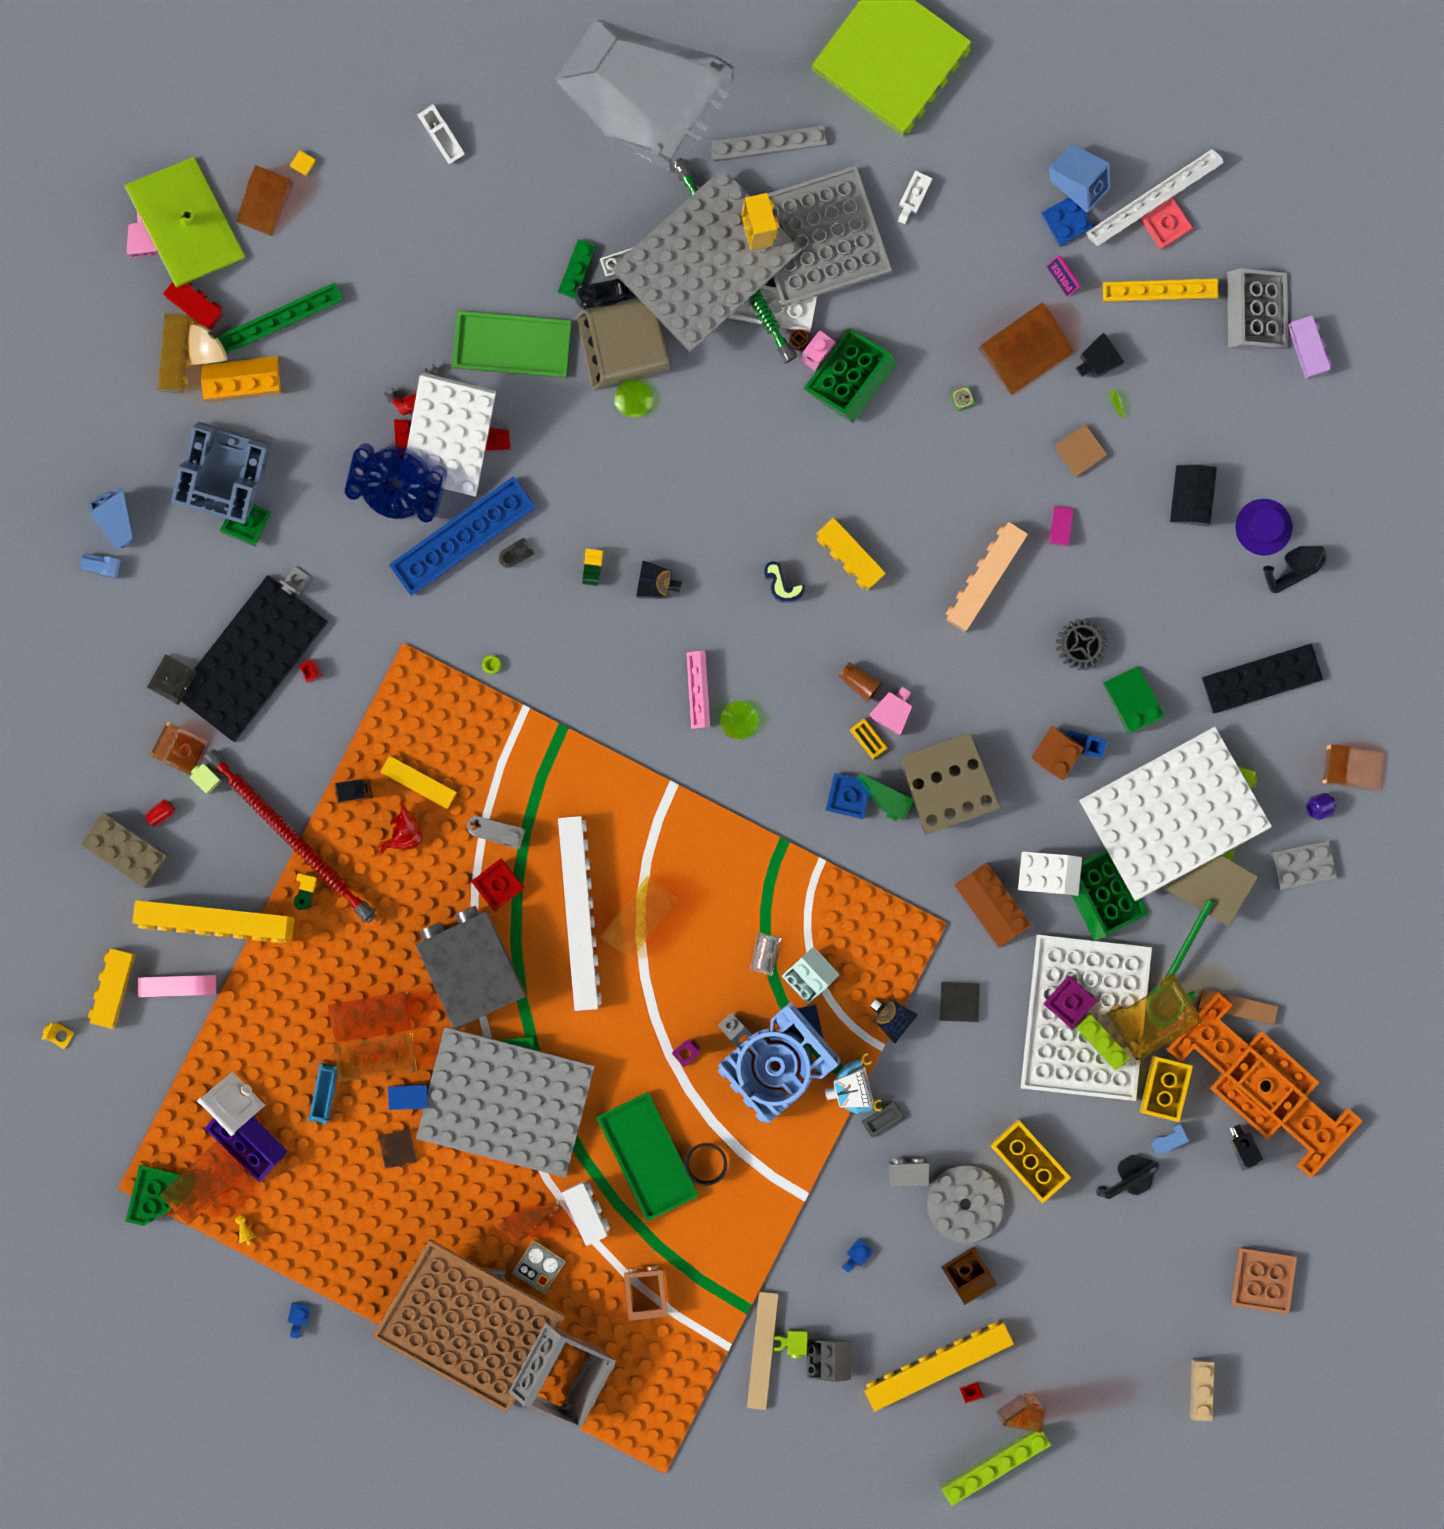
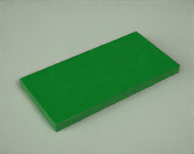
(647, 1156)

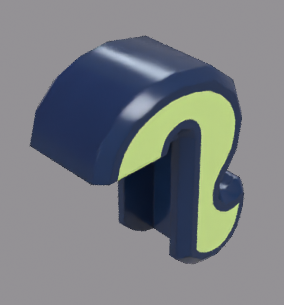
(778, 586)

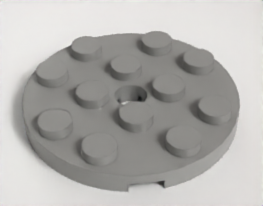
(971, 1223)

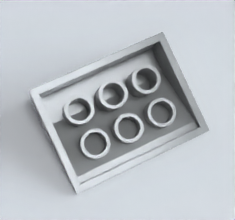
(1257, 309)

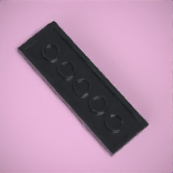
(1262, 678)

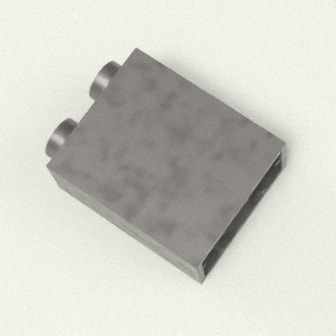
(469, 967)

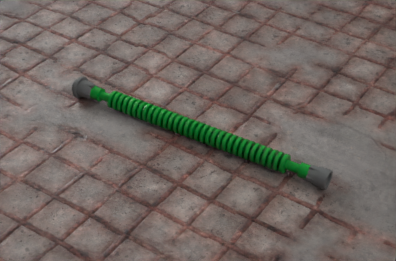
(784, 349)

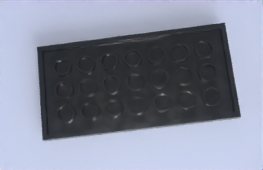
(252, 658)

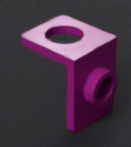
(692, 1046)

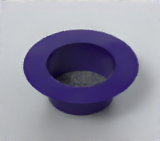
(1263, 527)

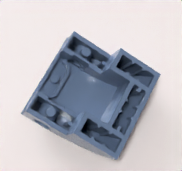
(221, 472)

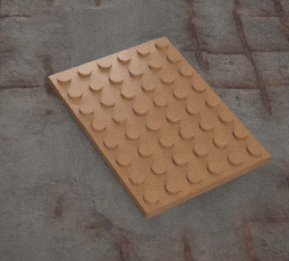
(464, 1324)

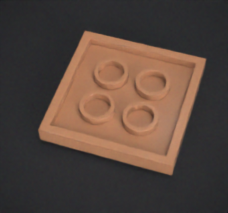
(1263, 1280)

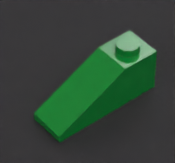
(887, 799)

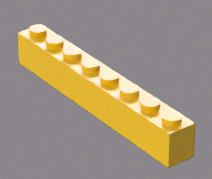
(938, 1366)

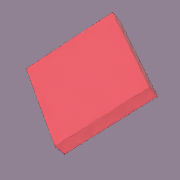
(1166, 223)

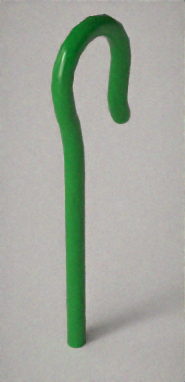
(1188, 942)

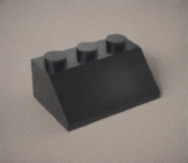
(1193, 495)

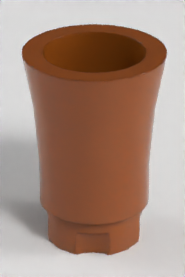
(860, 681)

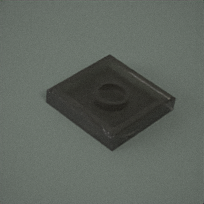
(172, 679)
(959, 1002)

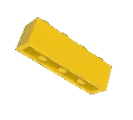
(850, 553)
(112, 988)

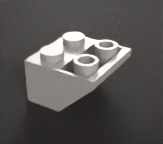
(908, 1172)

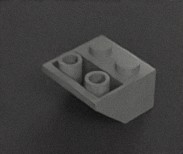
(829, 1359)

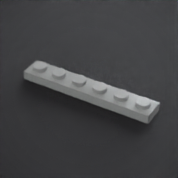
(768, 143)

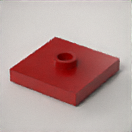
(497, 884)

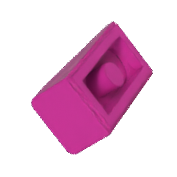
(1061, 526)

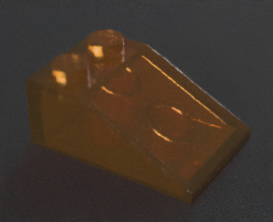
(264, 200)
(1353, 767)

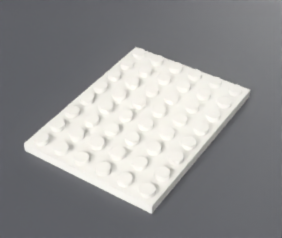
(1175, 814)
(1060, 1056)

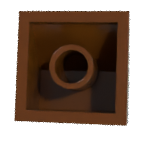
(969, 1275)

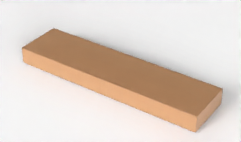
(1244, 1007)

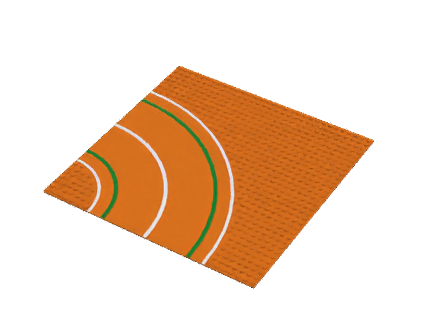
(356, 1228)

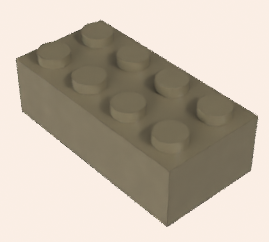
(124, 850)

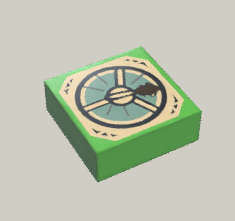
(962, 398)

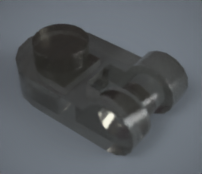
(508, 556)

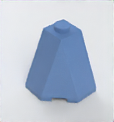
(112, 517)

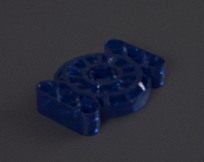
(383, 495)

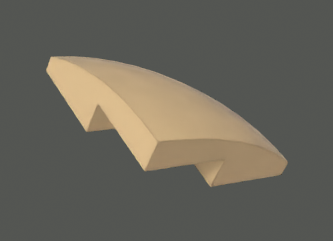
(204, 347)

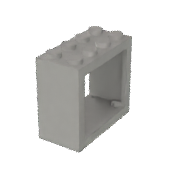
(584, 1389)

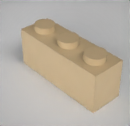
(1202, 1390)

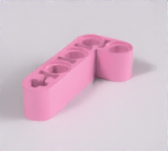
(177, 986)

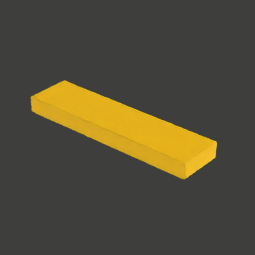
(418, 782)

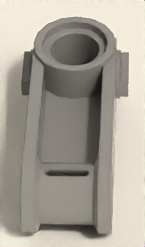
(496, 832)

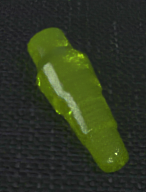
(1116, 402)

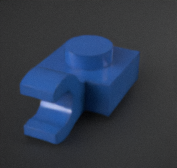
(858, 1254)
(298, 1316)

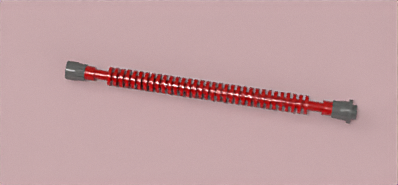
(274, 820)

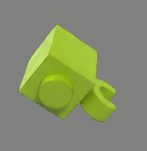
(795, 1341)

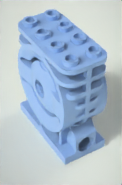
(771, 1102)

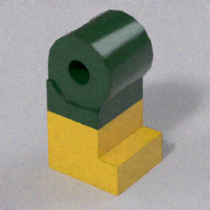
(592, 567)
(306, 891)

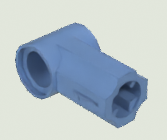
(104, 566)

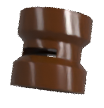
(796, 341)

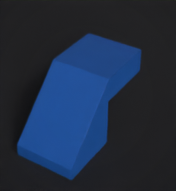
(1092, 745)

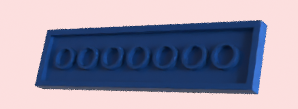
(462, 536)

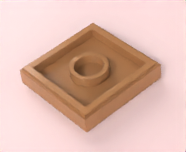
(1080, 450)

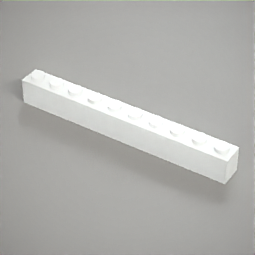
(578, 913)

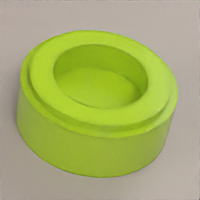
(491, 664)

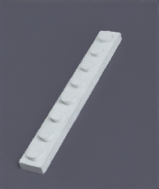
(1154, 197)

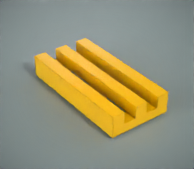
(858, 725)

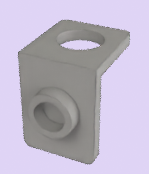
(289, 587)
(733, 1029)

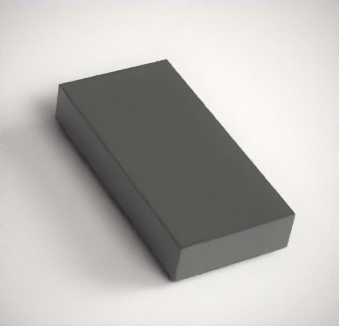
(882, 1119)

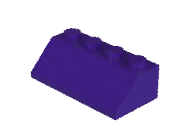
(250, 1146)

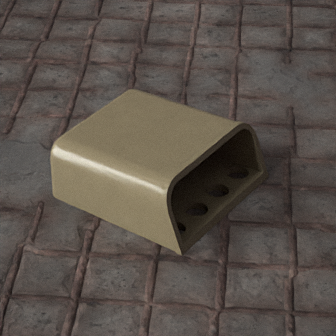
(625, 343)
(948, 782)

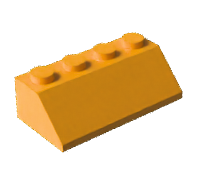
(241, 379)

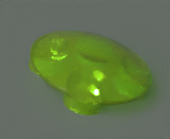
(634, 399)
(738, 720)

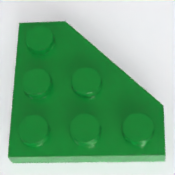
(146, 1200)

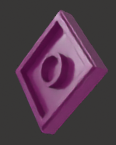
(1070, 1002)

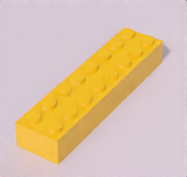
(213, 920)

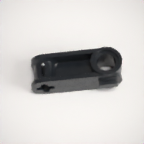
(602, 293)

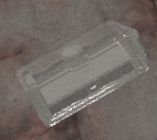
(765, 953)

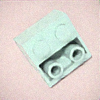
(810, 975)

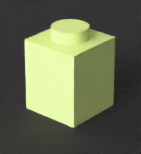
(205, 778)

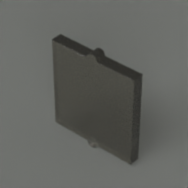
(397, 1148)

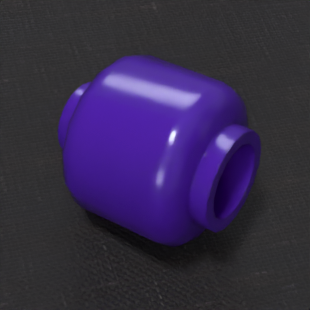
(1321, 806)

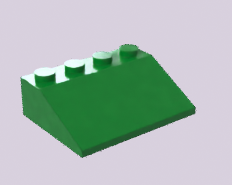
(851, 375)
(1104, 897)

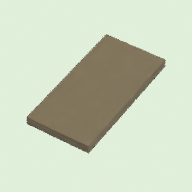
(1218, 881)

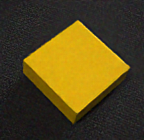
(302, 163)

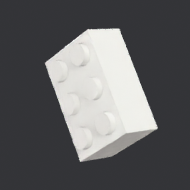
(1050, 873)
(586, 1212)

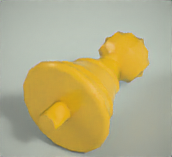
(245, 1233)

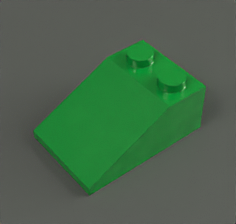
(1133, 700)

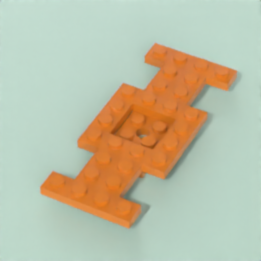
(1285, 1101)

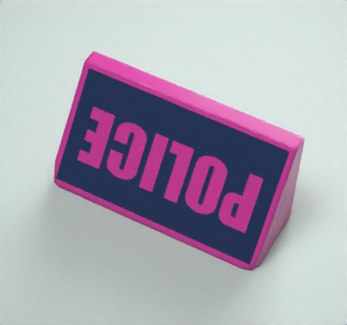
(1063, 276)

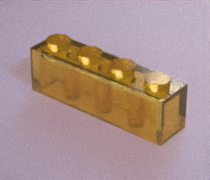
(174, 353)

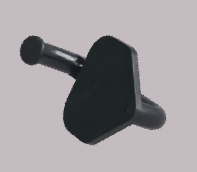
(1303, 562)
(1136, 1177)

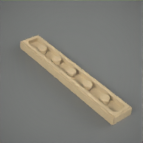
(762, 1350)

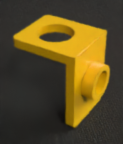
(52, 1029)

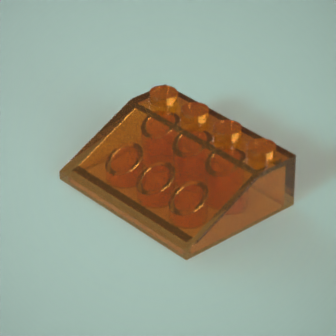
(1026, 348)

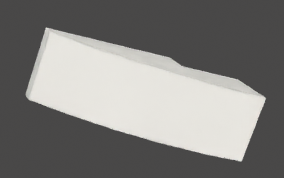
(440, 133)

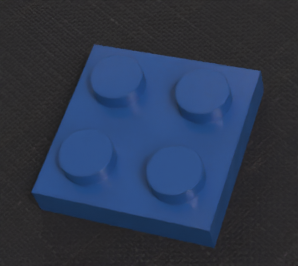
(1066, 221)
(847, 796)

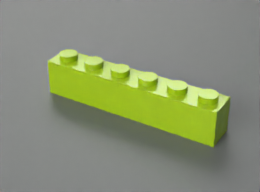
(994, 1466)

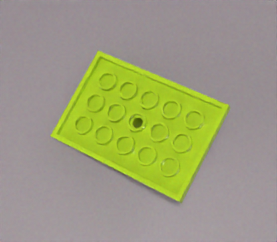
(184, 221)

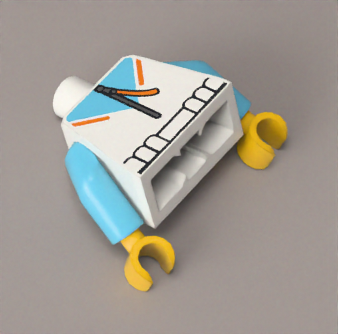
(853, 1088)

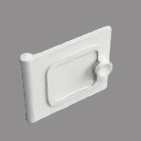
(228, 1104)

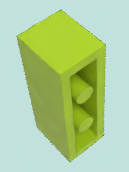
(1102, 1042)

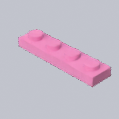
(698, 689)

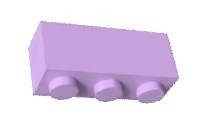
(1309, 347)

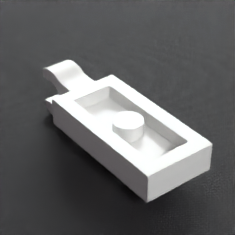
(914, 195)

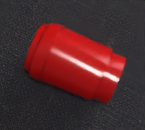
(160, 812)

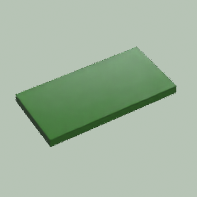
(512, 344)

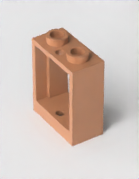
(645, 1313)

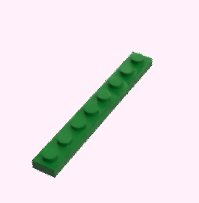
(280, 318)

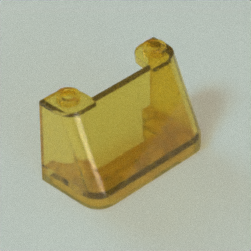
(1155, 1018)

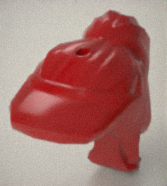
(405, 833)

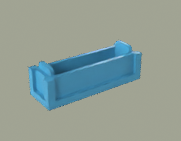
(323, 1093)

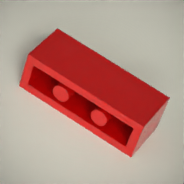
(194, 304)

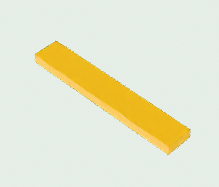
(1160, 290)

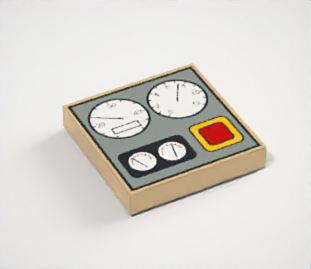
(539, 1266)

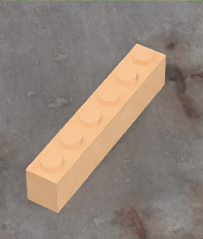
(986, 577)

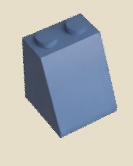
(1081, 176)

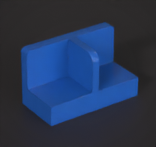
(407, 1097)

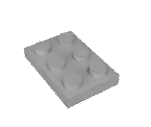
(1304, 865)

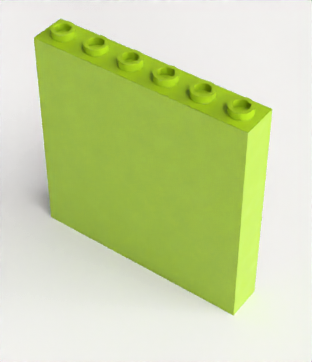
(892, 59)

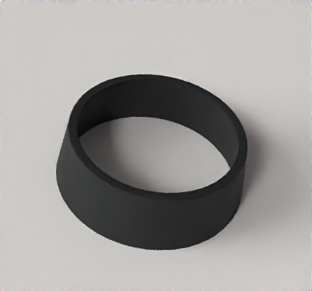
(701, 1182)

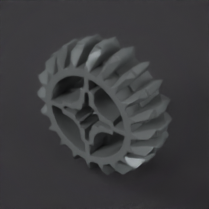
(1085, 652)

